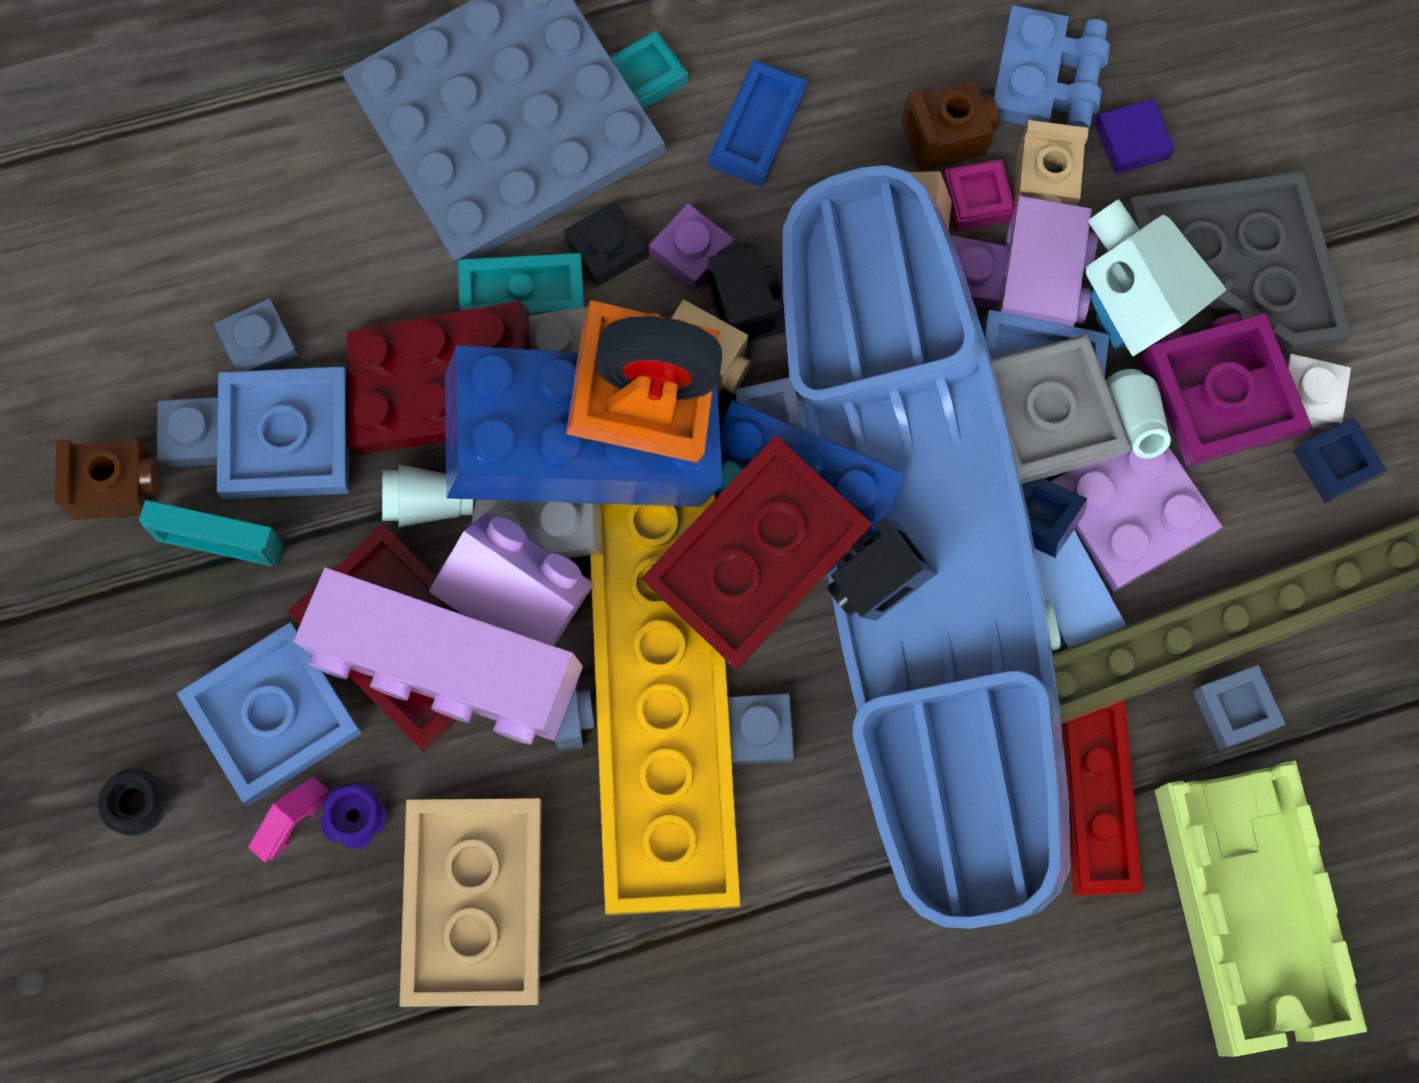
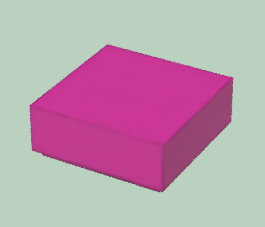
(979, 195)

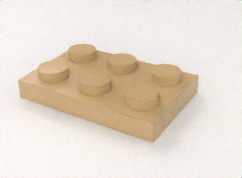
(471, 903)

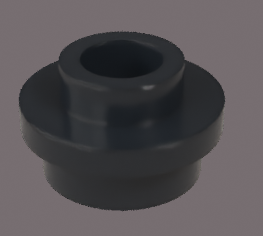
(117, 790)

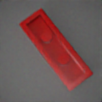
(1101, 805)

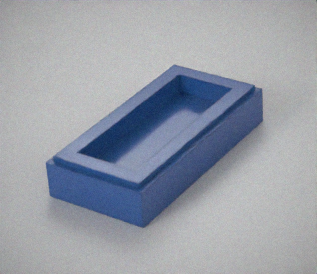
(757, 123)

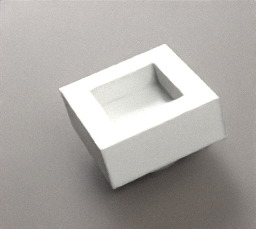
(1321, 389)

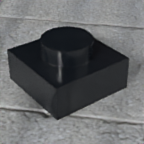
(606, 244)

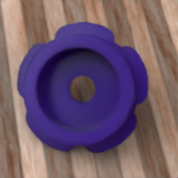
(336, 809)

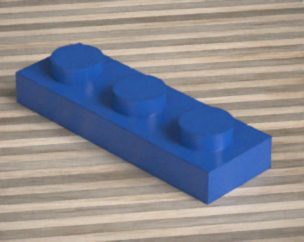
(860, 479)

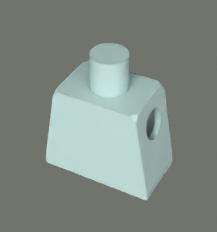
(1148, 277)

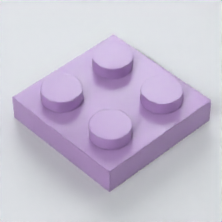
(1138, 514)

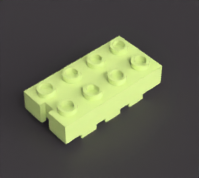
(1259, 910)

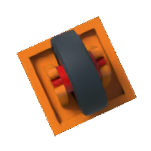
(644, 381)

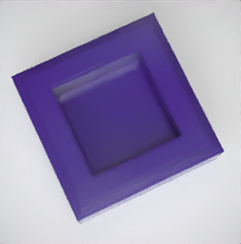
(1134, 136)

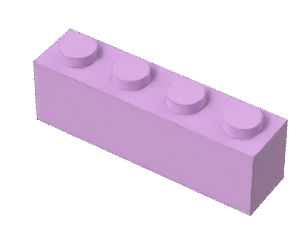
(438, 655)

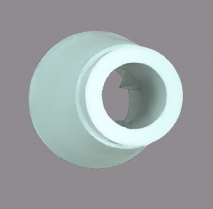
(1140, 411)
(418, 497)

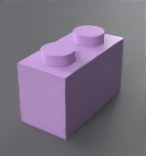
(1047, 261)
(510, 581)

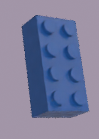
(512, 443)

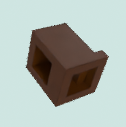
(937, 132)
(121, 495)

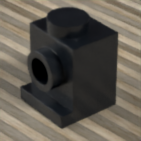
(746, 291)
(879, 572)

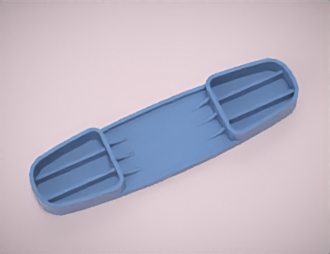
(961, 673)

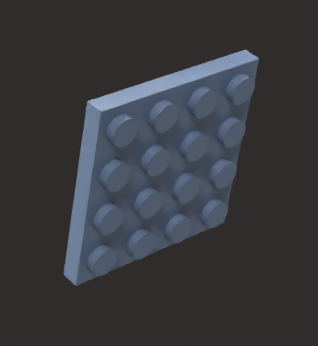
(502, 118)

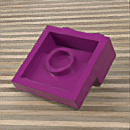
(1225, 388)

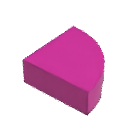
(284, 815)

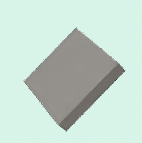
(1059, 409)

